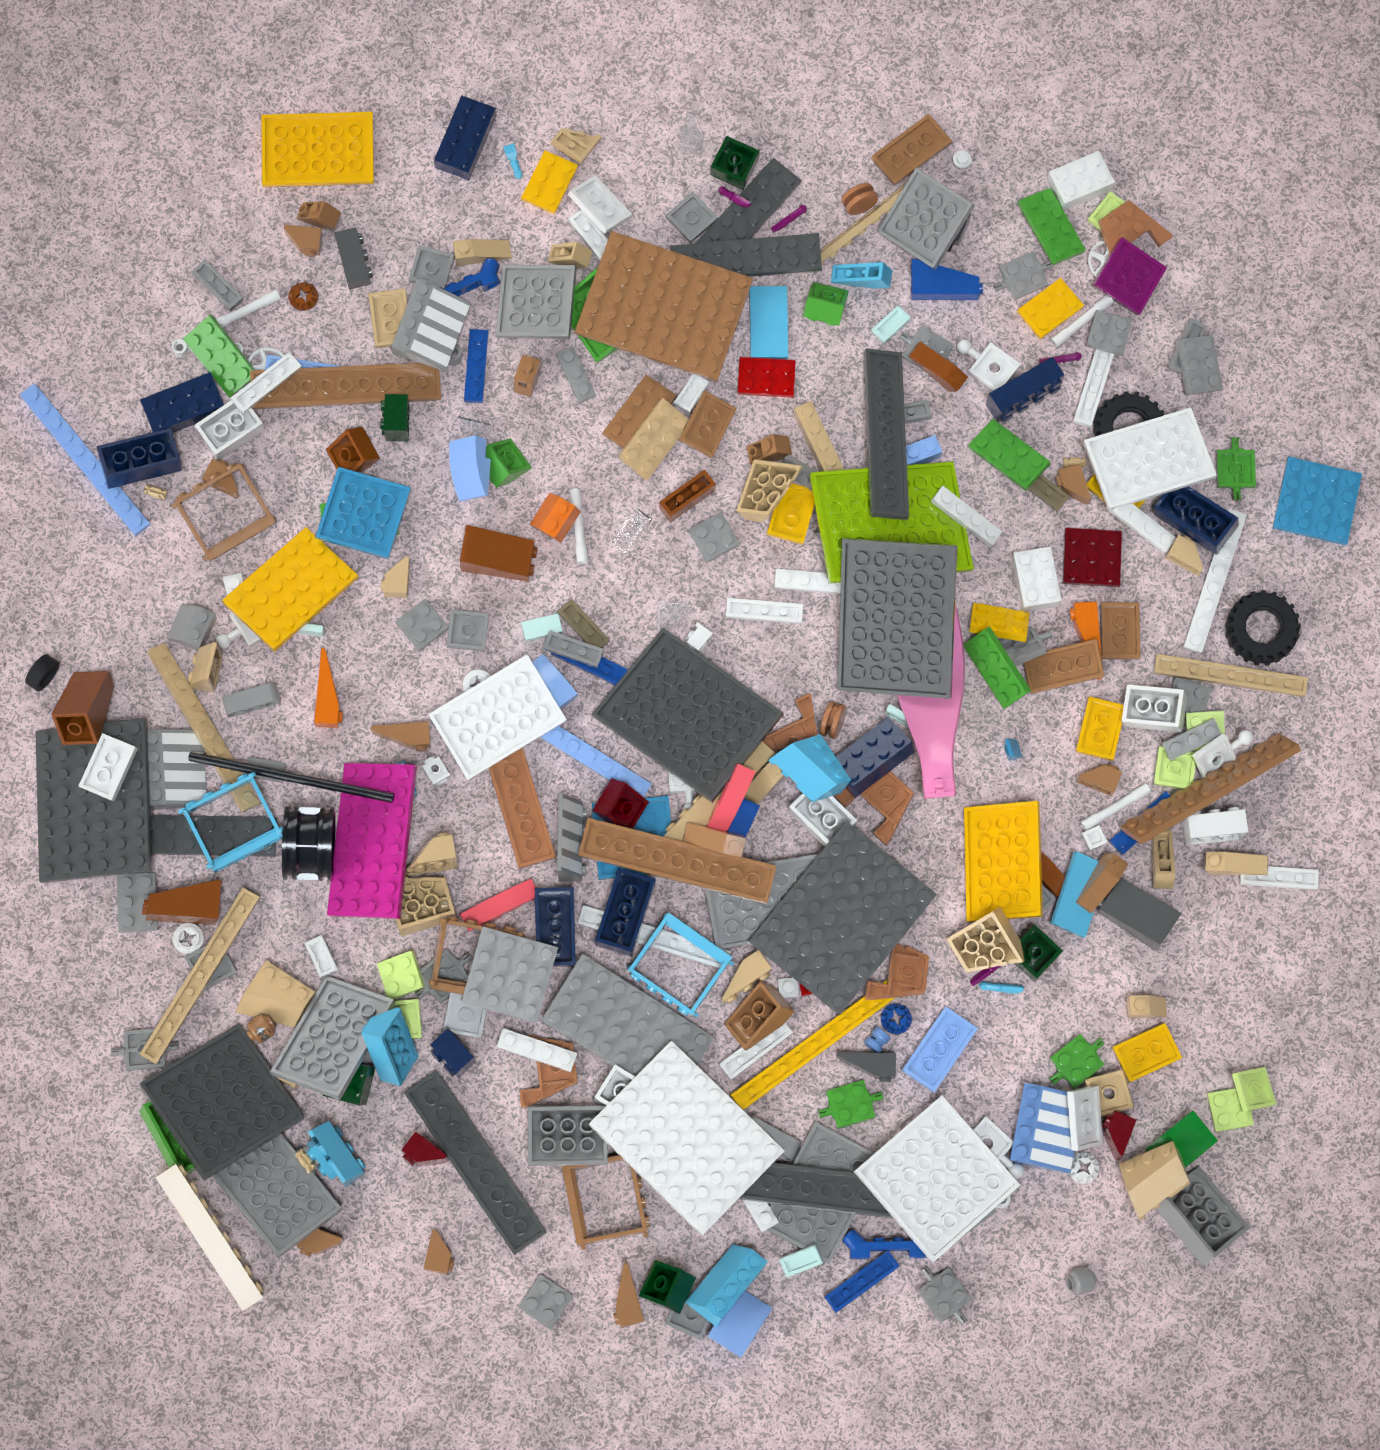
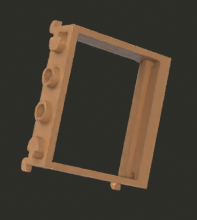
(240, 536)
(448, 985)
(576, 1208)

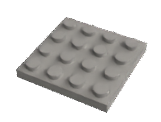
(926, 218)
(536, 301)
(509, 974)

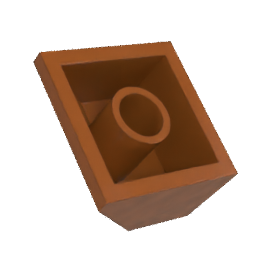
(353, 450)

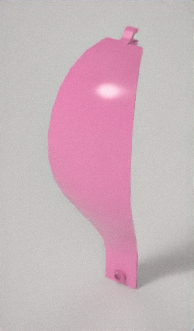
(935, 725)

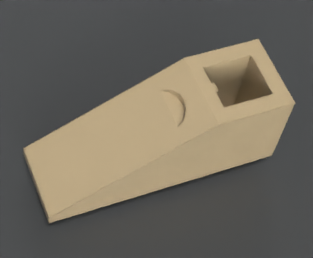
(750, 971)

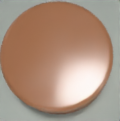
(859, 199)
(834, 718)

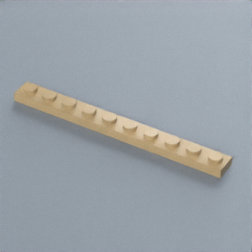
(200, 722)
(199, 976)

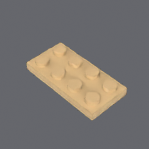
(653, 439)

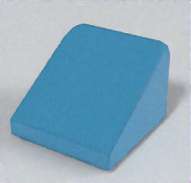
(1012, 749)

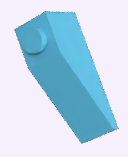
(862, 275)

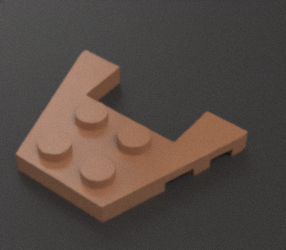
(1130, 223)
(796, 731)
(889, 798)
(905, 977)
(550, 1078)

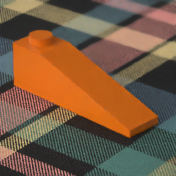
(1086, 621)
(327, 705)

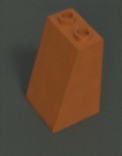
(497, 554)
(83, 707)
(185, 905)

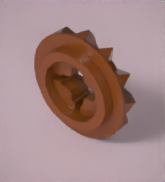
(299, 303)

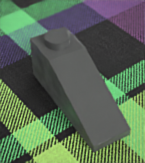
(877, 1065)

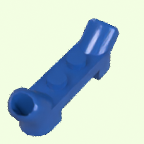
(486, 278)
(861, 1249)

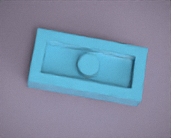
(324, 1166)

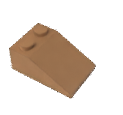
(758, 1015)

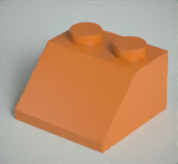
(555, 517)

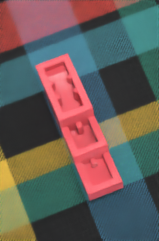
(731, 798)
(500, 904)

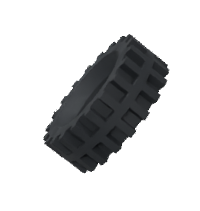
(1122, 404)
(1245, 645)

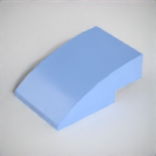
(469, 467)
(555, 682)
(741, 1324)

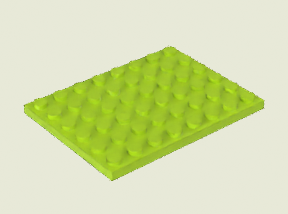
(844, 512)

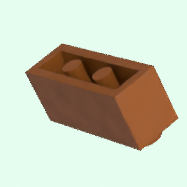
(687, 496)

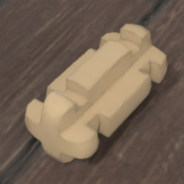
(1074, 461)
(156, 492)
(305, 1160)

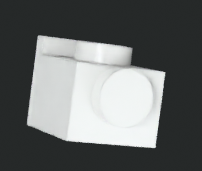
(699, 638)
(439, 777)

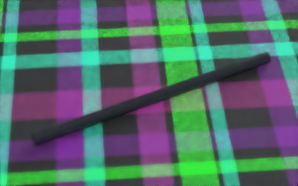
(291, 777)

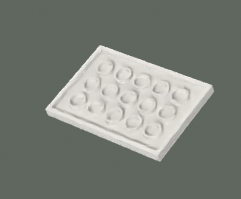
(1149, 459)
(497, 717)

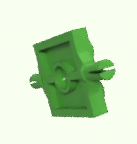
(1236, 468)
(1076, 1061)
(850, 1104)

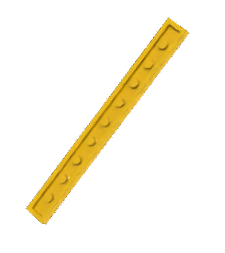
(807, 1051)

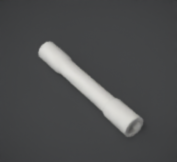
(263, 301)
(1065, 333)
(581, 548)
(1133, 796)

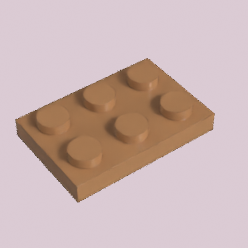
(707, 424)
(1120, 631)

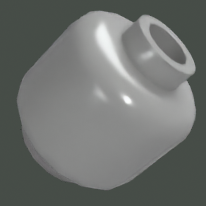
(1081, 1280)

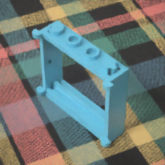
(246, 849)
(696, 939)

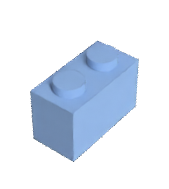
(923, 451)

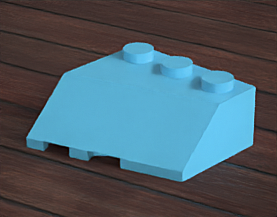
(812, 768)
(337, 1153)

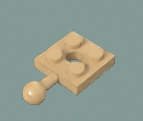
(1118, 1082)

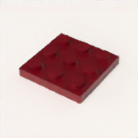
(1092, 557)

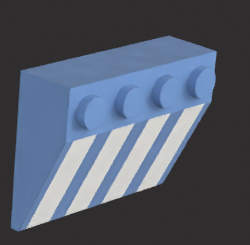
(1043, 1130)

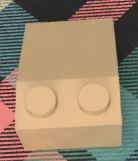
(206, 668)

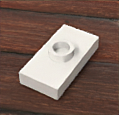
(691, 393)
(321, 956)

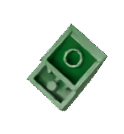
(1189, 1136)

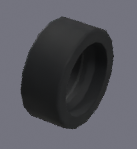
(42, 672)

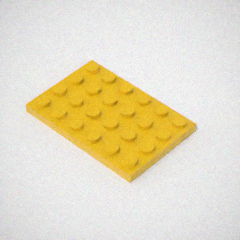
(317, 149)
(290, 589)
(1003, 860)

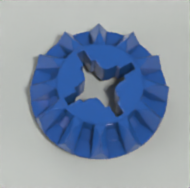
(892, 1027)

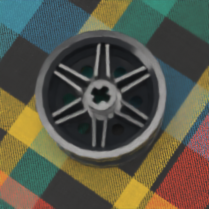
(308, 843)

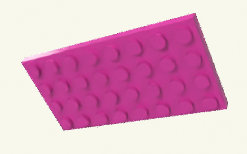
(372, 843)

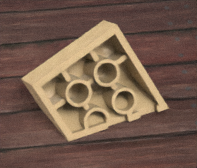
(765, 488)
(434, 856)
(424, 904)
(987, 943)
(276, 995)
(1154, 1177)

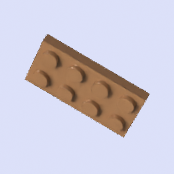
(911, 149)
(636, 410)
(1065, 667)

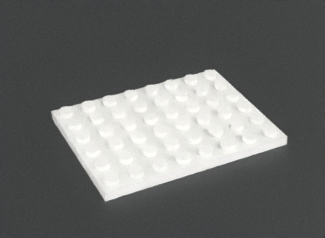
(686, 1138)

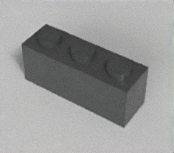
(353, 258)

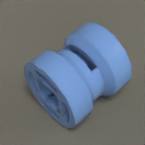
(877, 1040)

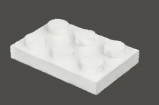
(600, 204)
(108, 767)
(1085, 1118)

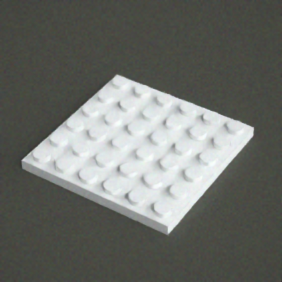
(937, 1178)

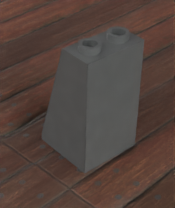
(1139, 913)

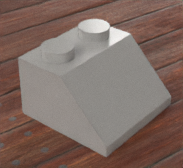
(192, 626)

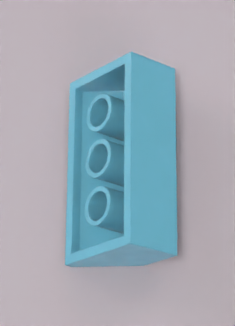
(390, 1046)
(726, 1283)

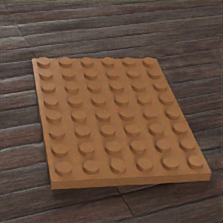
(664, 306)

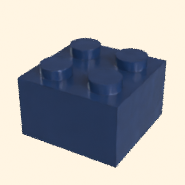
(452, 1053)

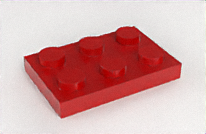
(766, 377)

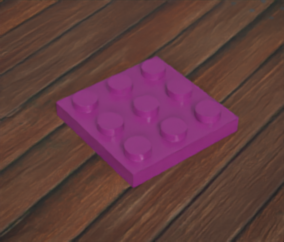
(1129, 276)

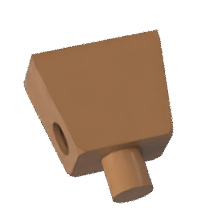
(527, 373)

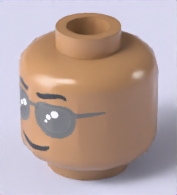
(260, 1028)

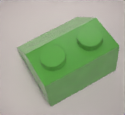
(825, 303)
(506, 462)

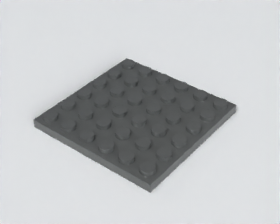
(221, 1102)

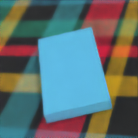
(768, 322)
(1068, 913)

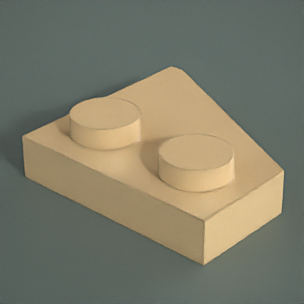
(575, 143)

